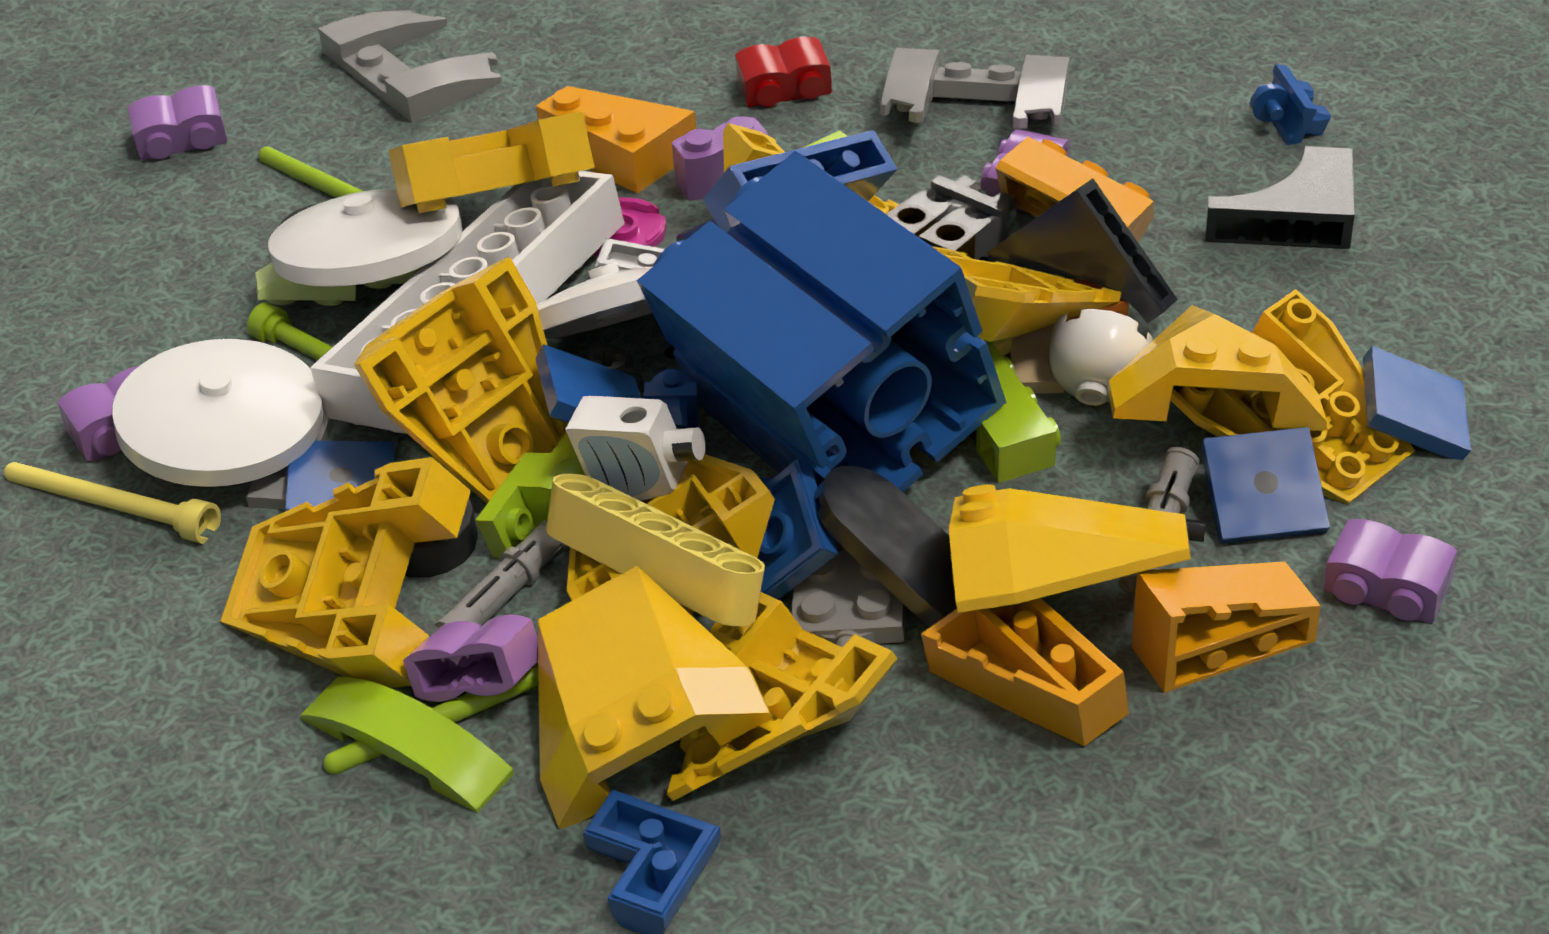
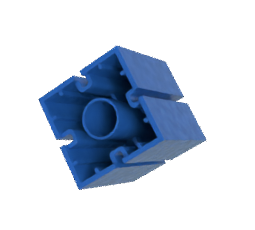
(824, 329)

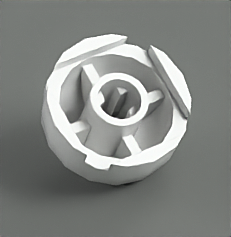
(1091, 351)

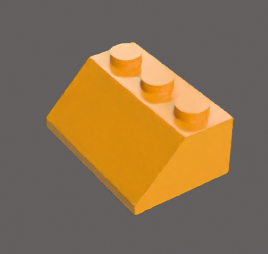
(1044, 175)

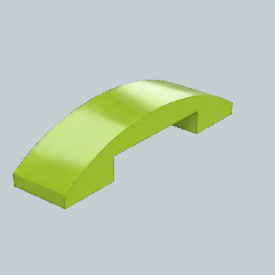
(413, 736)

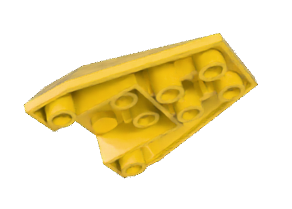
(1348, 452)

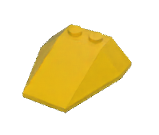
(468, 377)
(710, 496)
(1036, 544)
(625, 679)

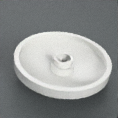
(361, 239)
(598, 302)
(217, 412)

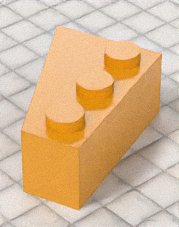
(624, 134)
(1218, 619)

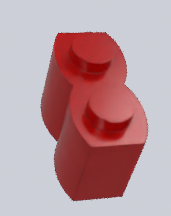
(783, 72)

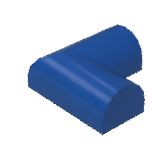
(663, 856)

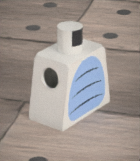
(632, 444)

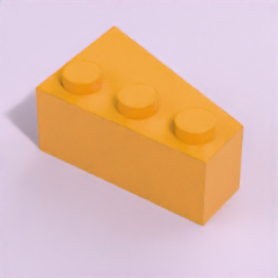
(1031, 666)

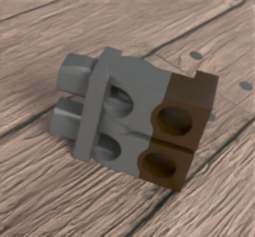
(957, 216)

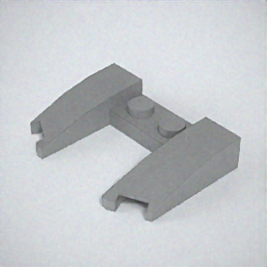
(362, 48)
(917, 78)

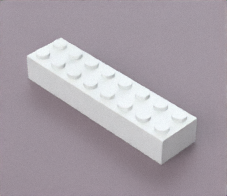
(536, 225)

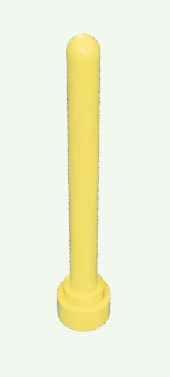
(187, 518)

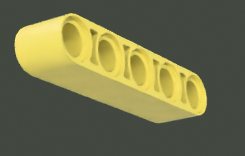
(676, 556)

